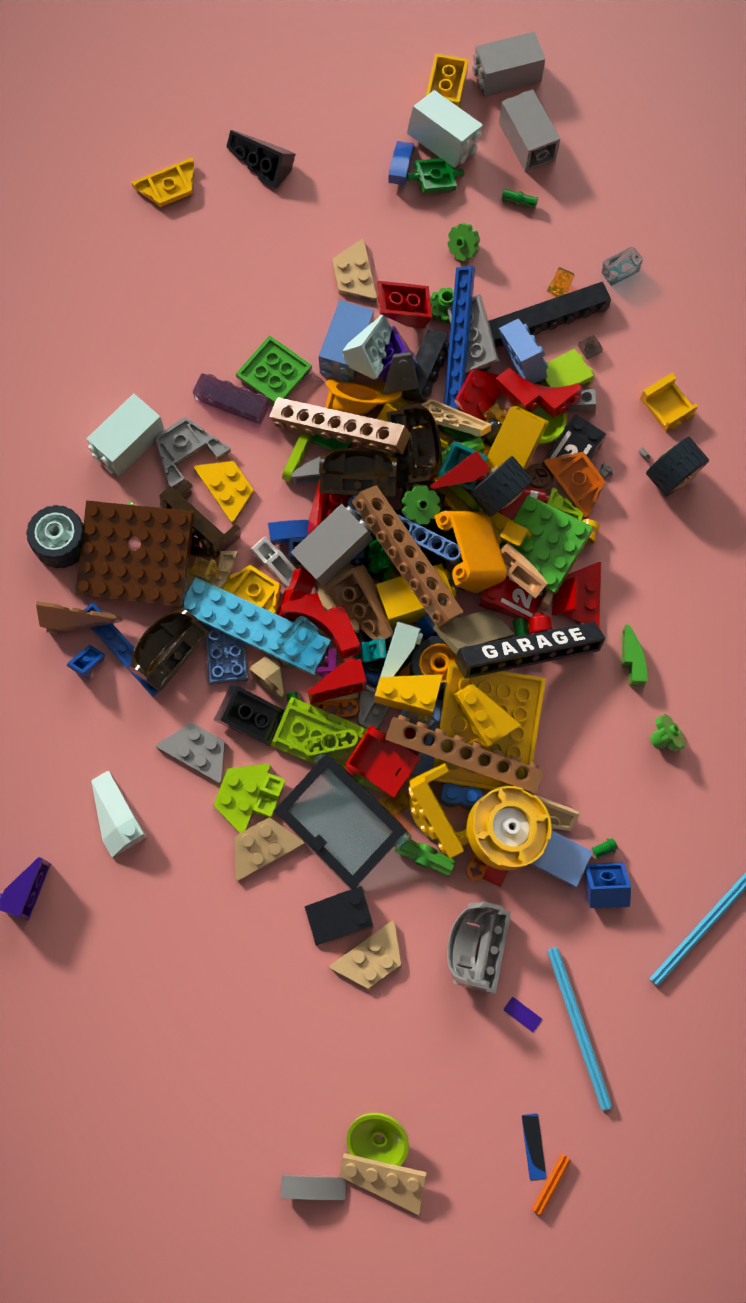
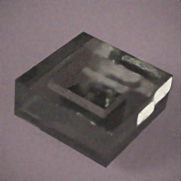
(590, 347)

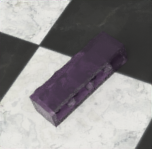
(231, 398)

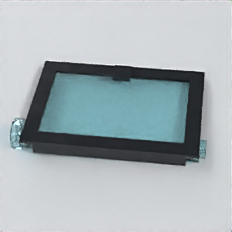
(341, 820)

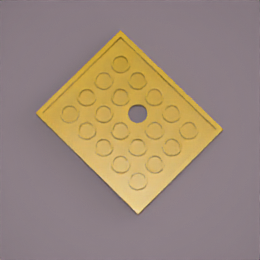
(518, 696)

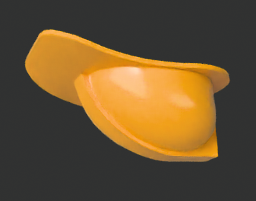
(357, 397)

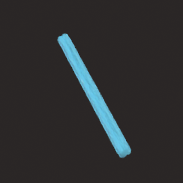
(699, 931)
(579, 1028)

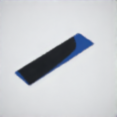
(533, 1146)

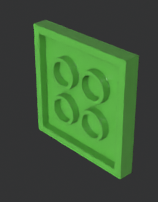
(273, 370)

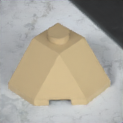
(269, 675)

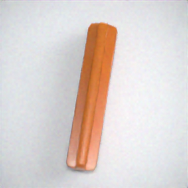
(551, 1185)

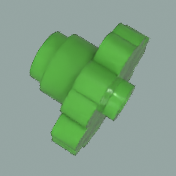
(463, 241)
(440, 302)
(427, 499)
(667, 734)

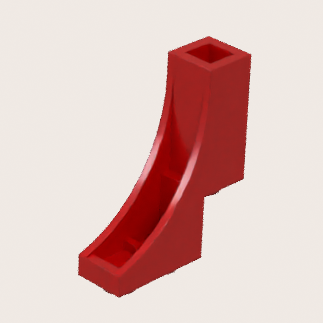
(530, 395)
(332, 622)

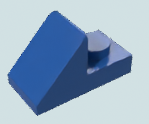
(86, 661)

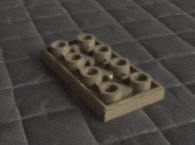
(474, 630)

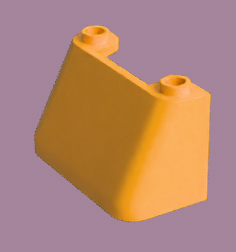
(479, 549)

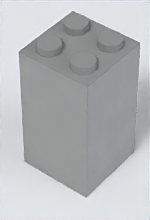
(508, 64)
(529, 130)
(333, 544)

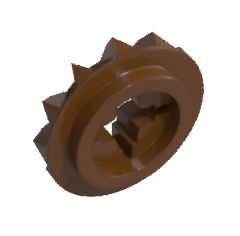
(543, 471)

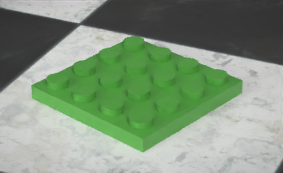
(553, 542)

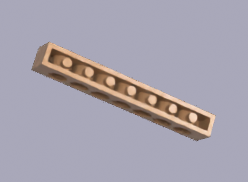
(350, 428)
(407, 556)
(529, 782)

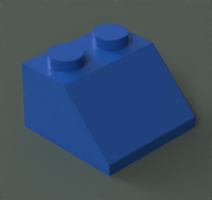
(607, 885)

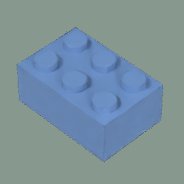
(523, 351)

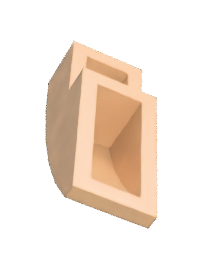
(522, 571)

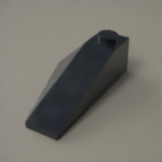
(264, 159)

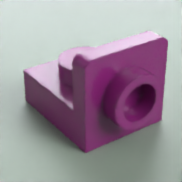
(330, 661)

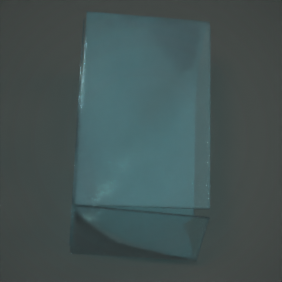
(619, 259)
(300, 623)

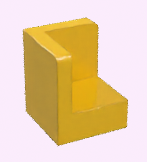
(514, 533)

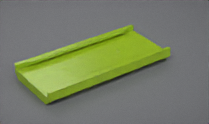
(306, 721)

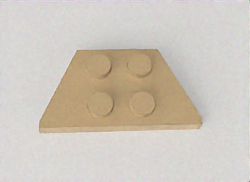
(354, 272)
(261, 846)
(371, 958)

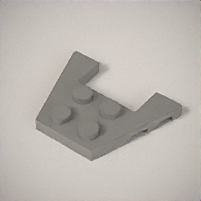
(182, 442)

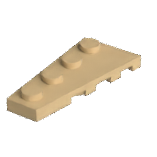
(456, 419)
(560, 815)
(386, 1180)

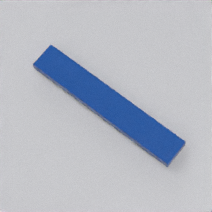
(118, 645)

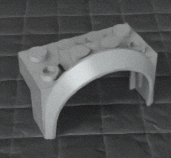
(463, 945)

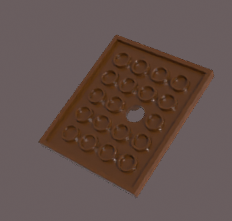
(151, 573)

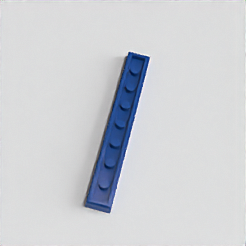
(459, 333)

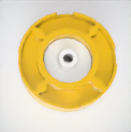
(508, 828)

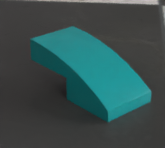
(372, 651)

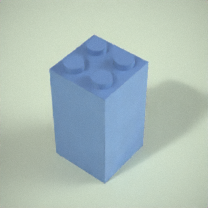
(345, 326)

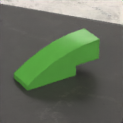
(633, 658)

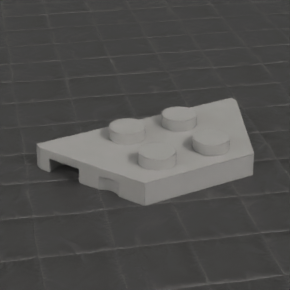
(197, 750)

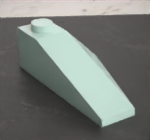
(367, 348)
(401, 647)
(116, 820)

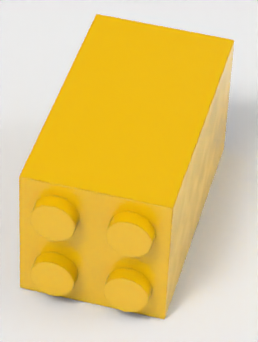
(517, 438)
(401, 602)

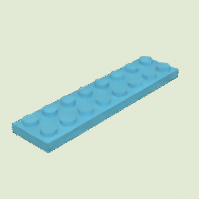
(251, 624)

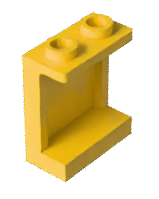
(668, 403)

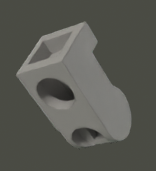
(587, 402)

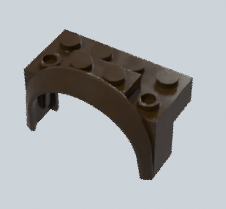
(425, 445)
(208, 534)

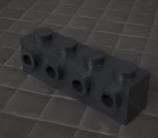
(430, 360)

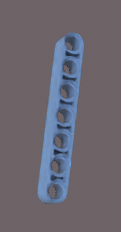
(430, 540)

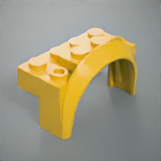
(426, 806)

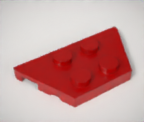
(477, 393)
(588, 595)

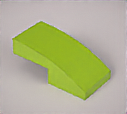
(269, 796)

